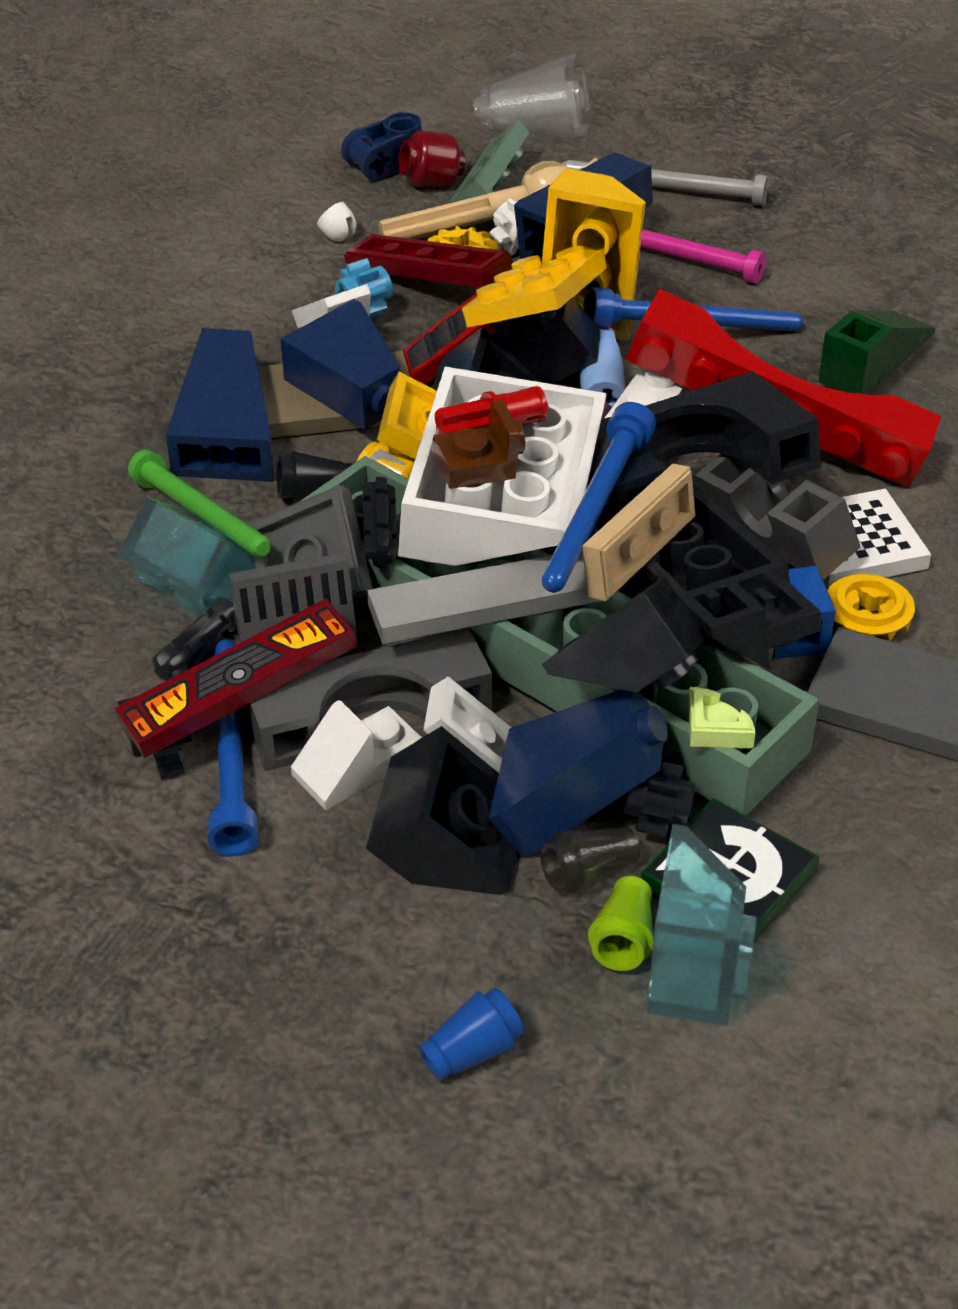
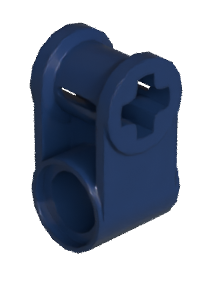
(379, 144)

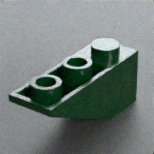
(868, 348)

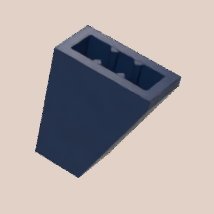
(342, 363)
(574, 766)

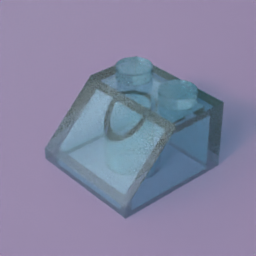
(183, 553)
(699, 935)

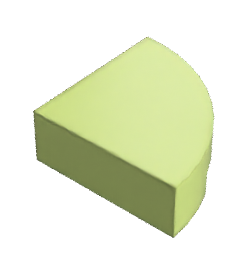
(716, 722)

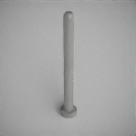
(703, 184)

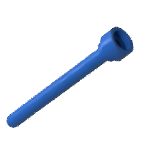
(608, 308)
(628, 432)
(232, 822)

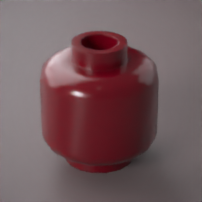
(431, 160)

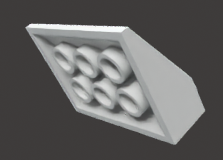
(504, 515)

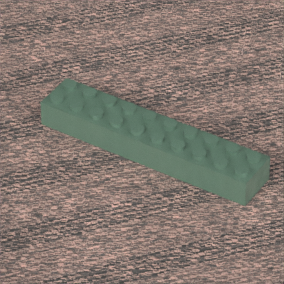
(518, 646)

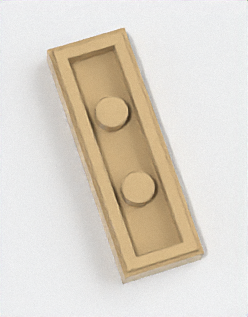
(638, 532)

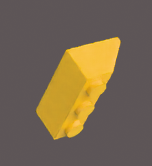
(602, 215)

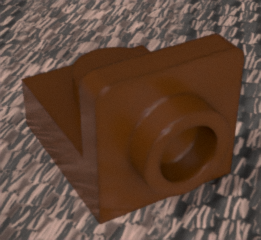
(481, 453)

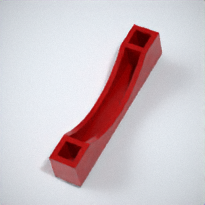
(866, 430)

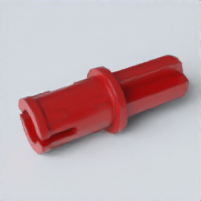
(526, 405)

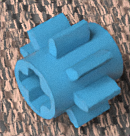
(378, 281)

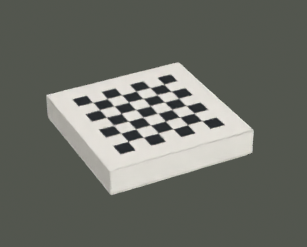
(885, 539)

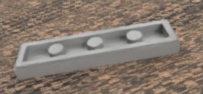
(472, 599)

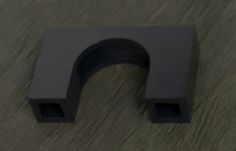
(729, 417)

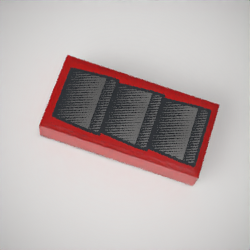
(426, 351)

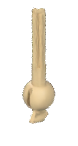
(470, 210)

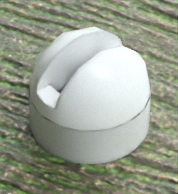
(337, 222)

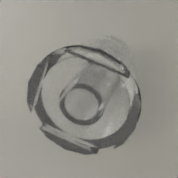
(543, 98)

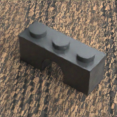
(801, 527)

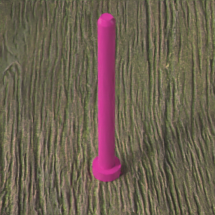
(750, 265)

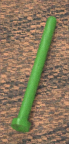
(151, 471)

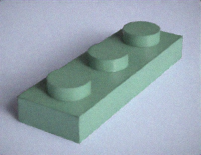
(493, 163)

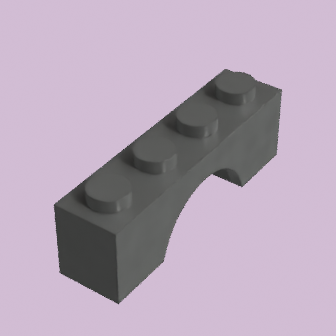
(364, 682)

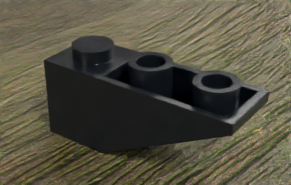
(551, 341)

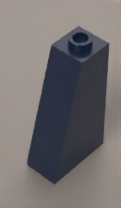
(531, 210)
(221, 413)

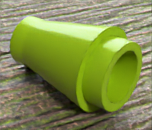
(623, 928)

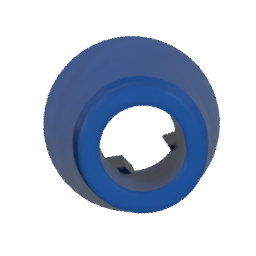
(472, 1035)

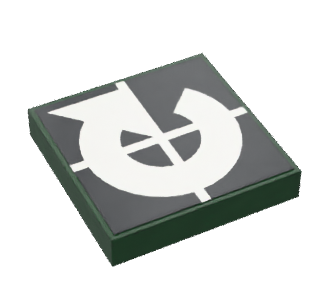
(760, 858)

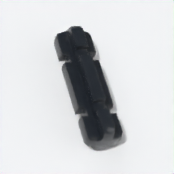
(379, 522)
(196, 640)

